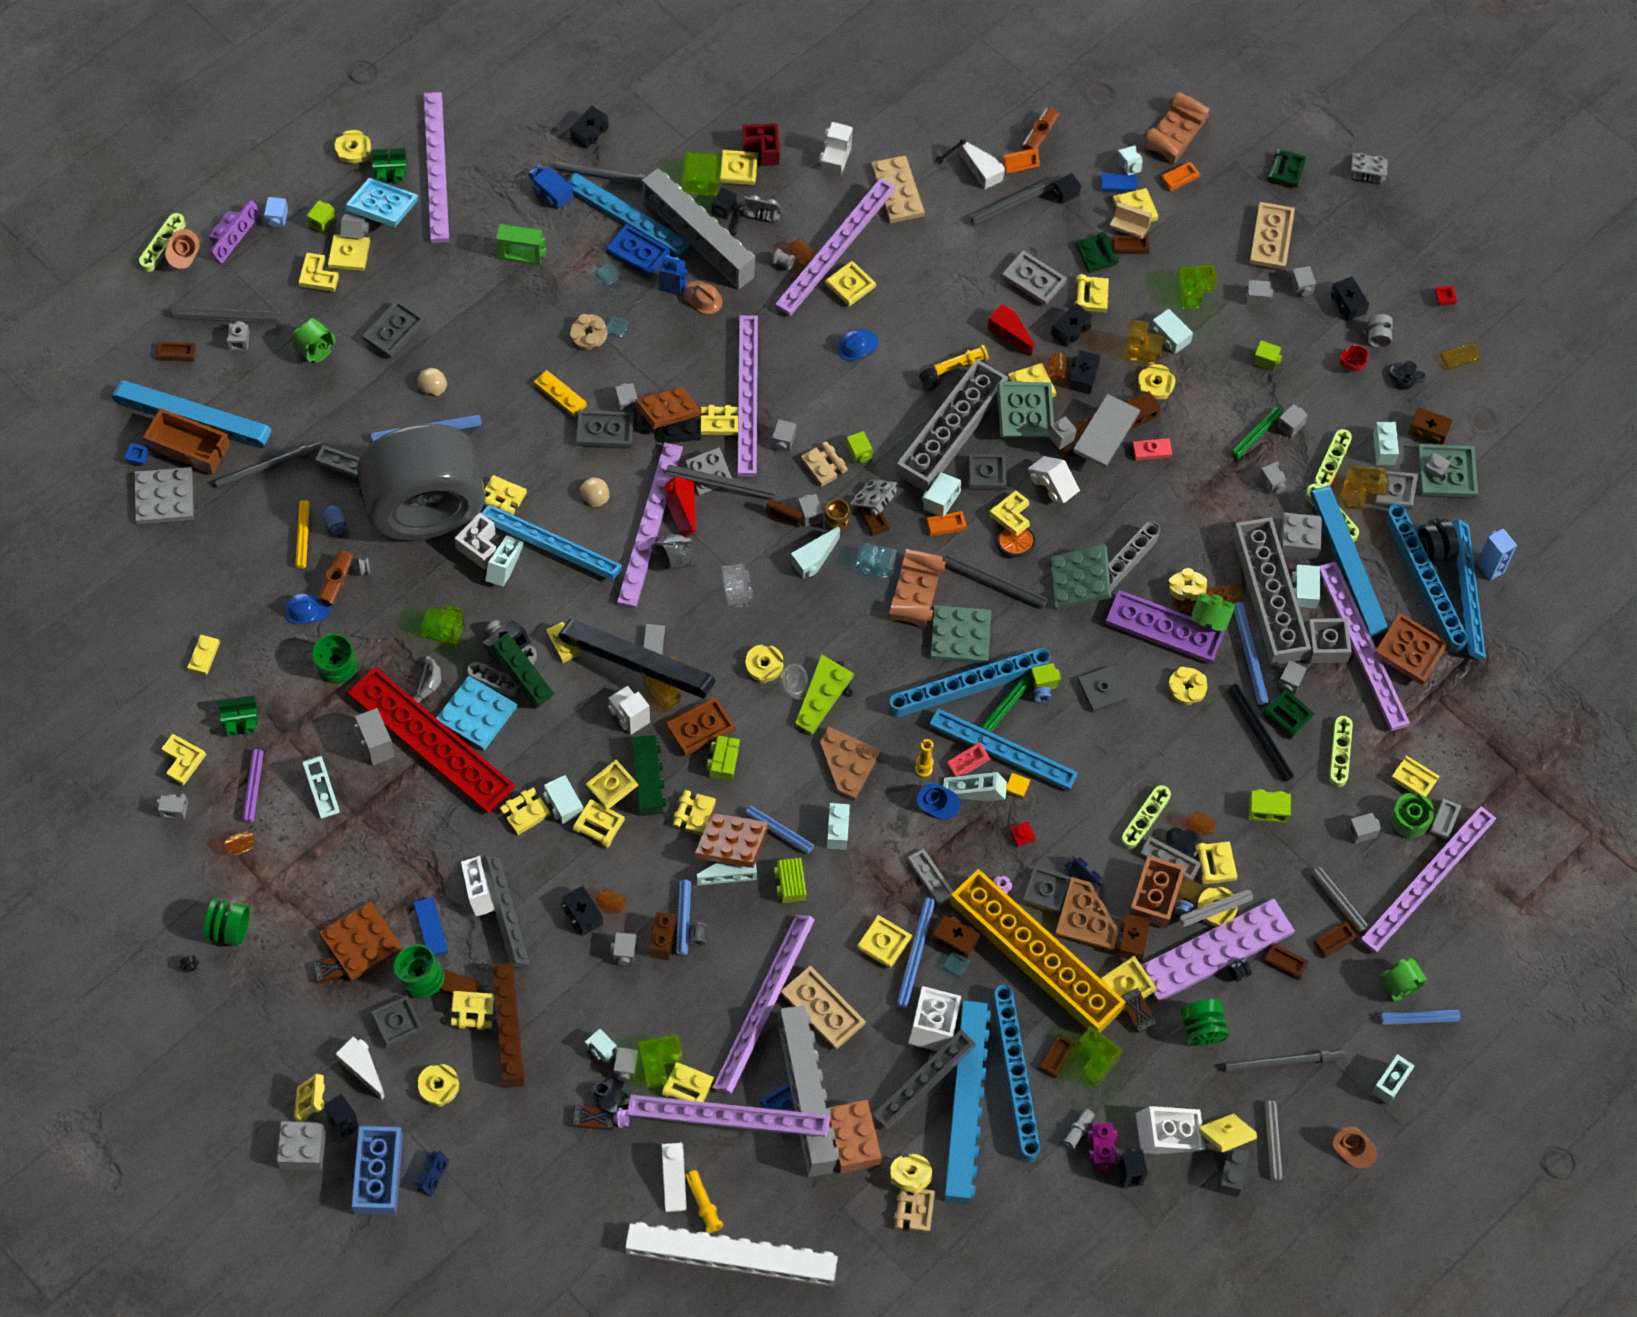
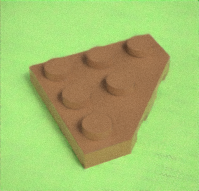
(848, 761)
(1086, 917)

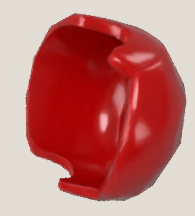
(1354, 358)

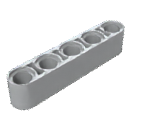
(1134, 552)

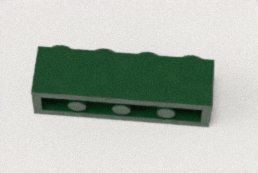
(521, 670)
(647, 775)

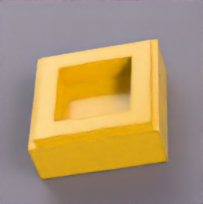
(1017, 785)

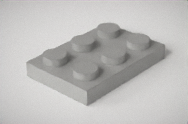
(1034, 278)

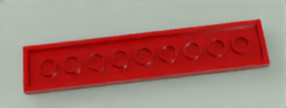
(432, 740)

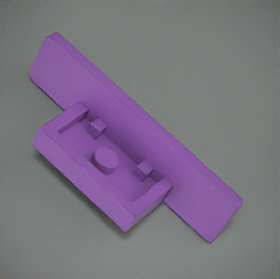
(232, 229)

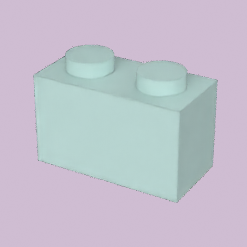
(1175, 332)
(1386, 443)
(941, 494)
(1306, 585)
(563, 800)
(838, 826)
(1393, 1079)

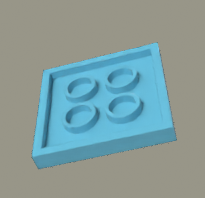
(381, 202)
(476, 713)

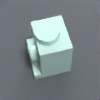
(1130, 160)
(601, 1046)

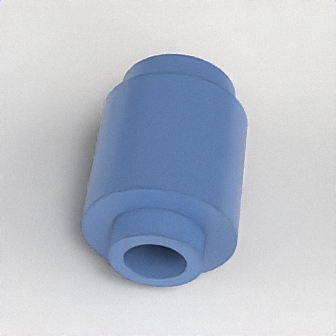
(334, 520)

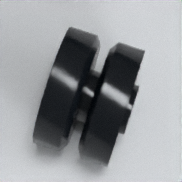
(1439, 540)

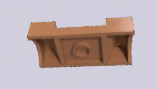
(1177, 127)
(916, 588)

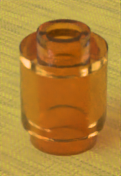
(801, 251)
(1057, 366)
(1201, 823)
(240, 842)
(611, 900)

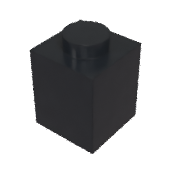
(1066, 188)
(724, 203)

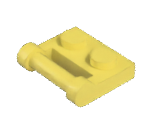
(1097, 293)
(602, 818)
(1222, 862)
(689, 1080)
(307, 1093)

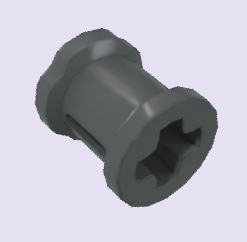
(697, 934)

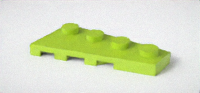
(824, 690)

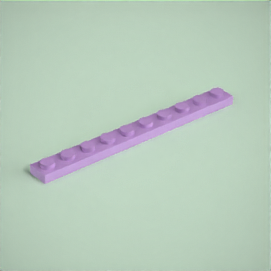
(436, 167)
(835, 247)
(747, 396)
(648, 529)
(1364, 647)
(1427, 880)
(763, 1004)
(729, 1116)

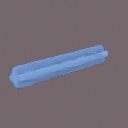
(780, 830)
(683, 917)
(1420, 1017)

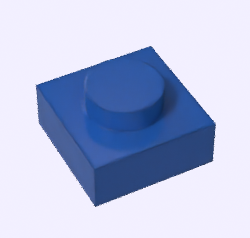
(137, 454)

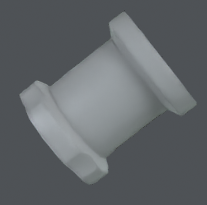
(783, 259)

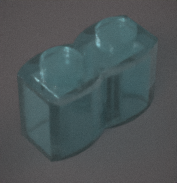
(876, 559)

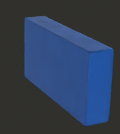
(1118, 183)

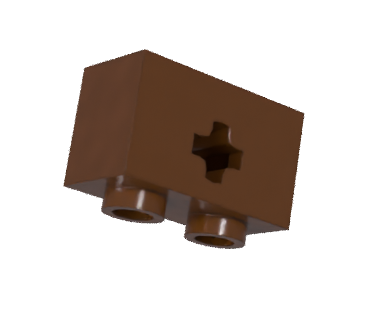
(1430, 426)
(1137, 927)
(949, 929)
(662, 936)

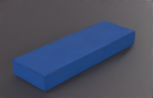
(431, 926)

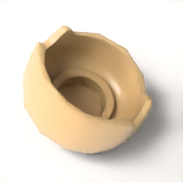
(432, 381)
(594, 492)

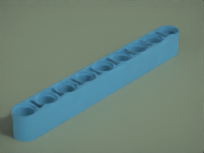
(151, 401)
(1348, 560)
(1426, 586)
(962, 688)
(1016, 1082)

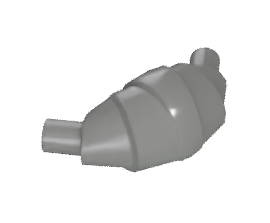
(430, 679)

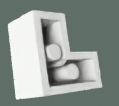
(836, 148)
(1056, 477)
(474, 540)
(630, 709)

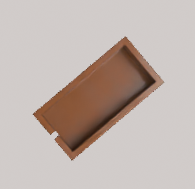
(186, 441)

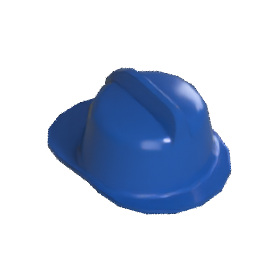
(857, 344)
(305, 609)
(938, 801)

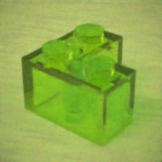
(1194, 281)
(444, 625)
(656, 1054)
(1102, 1056)

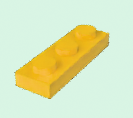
(560, 393)

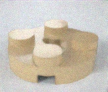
(584, 323)

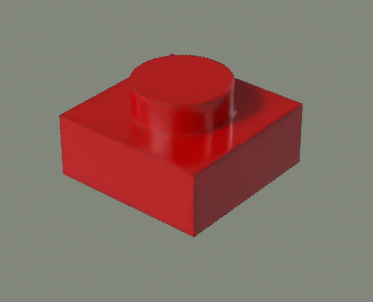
(1445, 295)
(1022, 834)

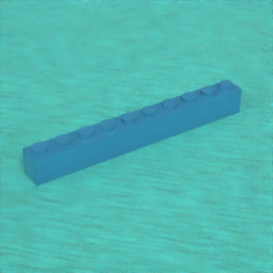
(966, 1106)

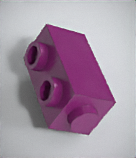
(1102, 1144)

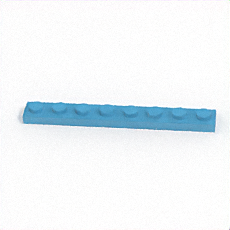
(628, 215)
(552, 543)
(1469, 592)
(1004, 749)

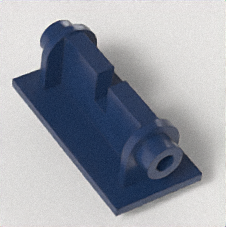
(1078, 868)
(436, 1164)

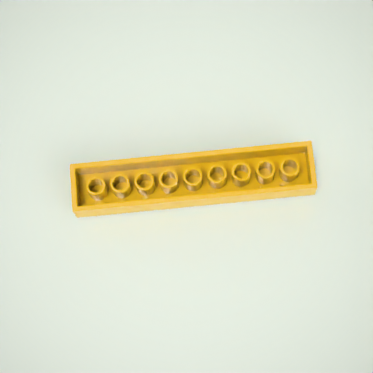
(1036, 952)

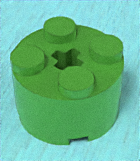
(313, 340)
(1212, 611)
(1412, 815)
(1403, 979)

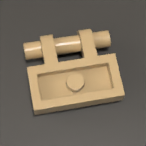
(820, 468)
(920, 1213)

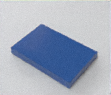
(638, 250)

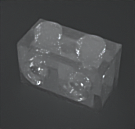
(736, 585)

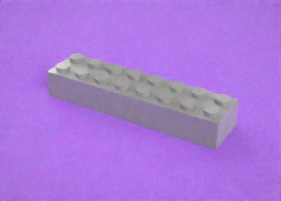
(699, 228)
(950, 426)
(1271, 591)
(806, 1087)

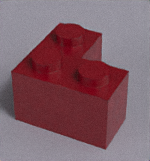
(764, 139)

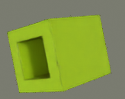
(321, 216)
(1267, 356)
(859, 447)
(1045, 676)

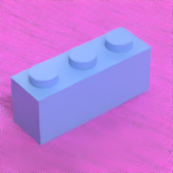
(1496, 554)

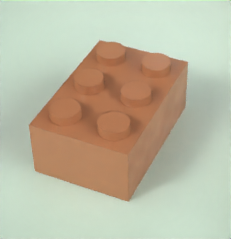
(1157, 891)
(855, 1137)

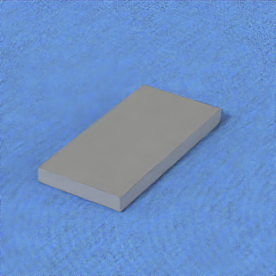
(1106, 431)

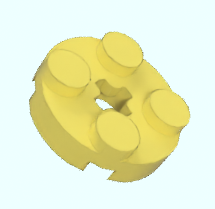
(349, 155)
(1158, 372)
(1187, 584)
(764, 673)
(1191, 676)
(1213, 895)
(438, 1073)
(907, 1182)

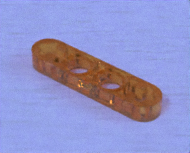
(1221, 591)

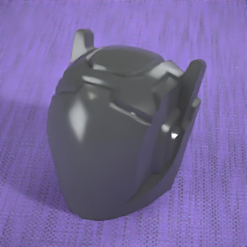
(673, 552)

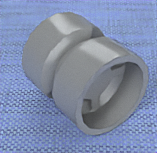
(1380, 330)

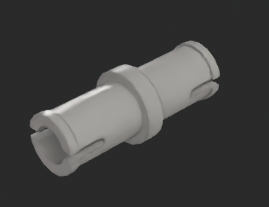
(1079, 1129)

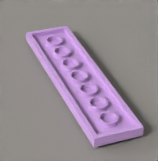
(1217, 949)

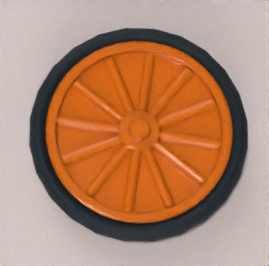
(1016, 545)

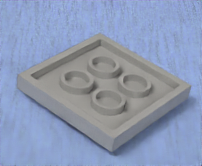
(164, 495)

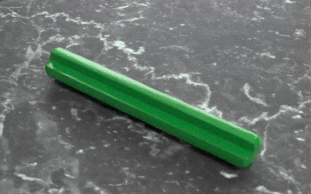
(1257, 432)
(1007, 703)

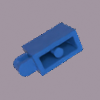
(551, 186)
(672, 275)

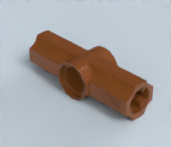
(1041, 129)
(332, 587)

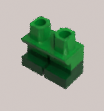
(396, 168)
(232, 720)

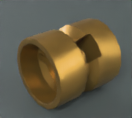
(837, 514)

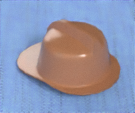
(182, 248)
(703, 297)
(1355, 1147)

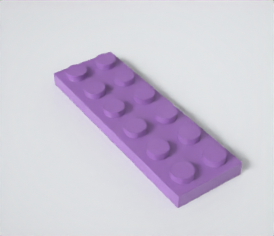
(1164, 626)

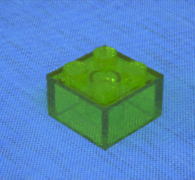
(701, 173)

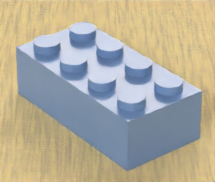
(377, 1170)

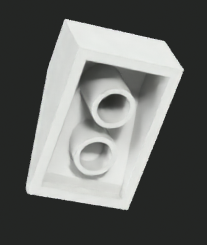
(934, 1019)
(1169, 1130)

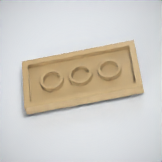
(905, 200)
(1272, 236)
(827, 1009)

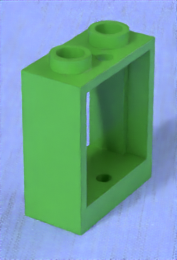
(520, 236)

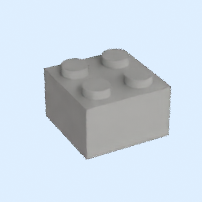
(1300, 535)
(1329, 640)
(373, 737)
(301, 1146)

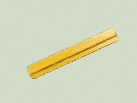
(302, 534)

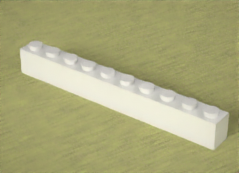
(731, 1254)

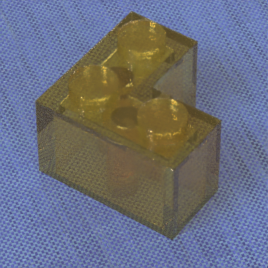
(1141, 344)
(1363, 481)
(664, 694)

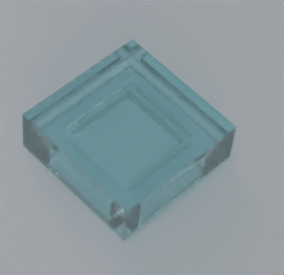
(608, 273)
(617, 327)
(956, 964)

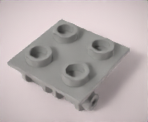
(1369, 165)
(771, 205)
(709, 462)
(875, 495)

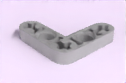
(491, 671)

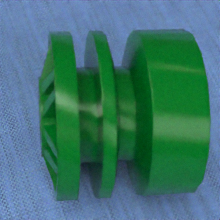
(334, 649)
(226, 922)
(419, 971)
(1205, 1022)

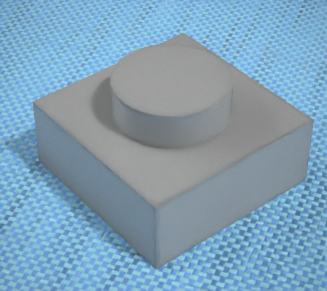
(1437, 465)

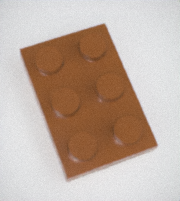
(667, 407)
(700, 726)

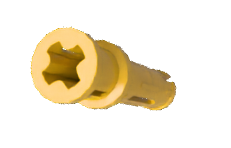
(967, 358)
(925, 761)
(706, 1209)

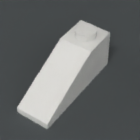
(983, 165)
(477, 886)
(357, 1060)
(674, 1177)

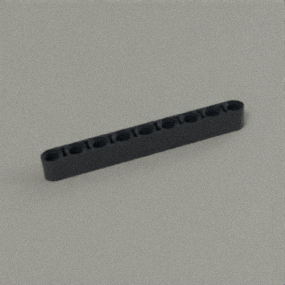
(637, 658)

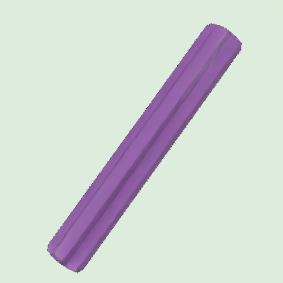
(253, 785)

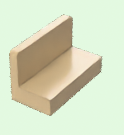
(1131, 220)

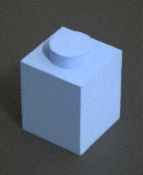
(276, 212)

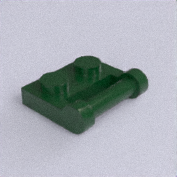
(1292, 171)
(1091, 254)
(1292, 709)

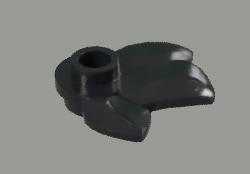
(1406, 374)
(1186, 841)
(612, 1095)

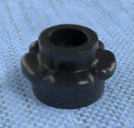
(189, 963)

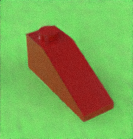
(1009, 326)
(681, 502)

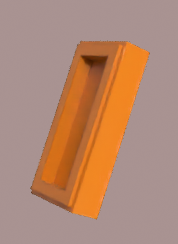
(1021, 160)
(1180, 176)
(948, 524)

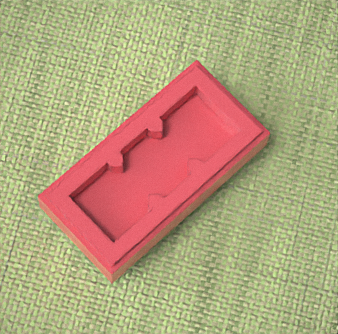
(1152, 449)
(968, 760)

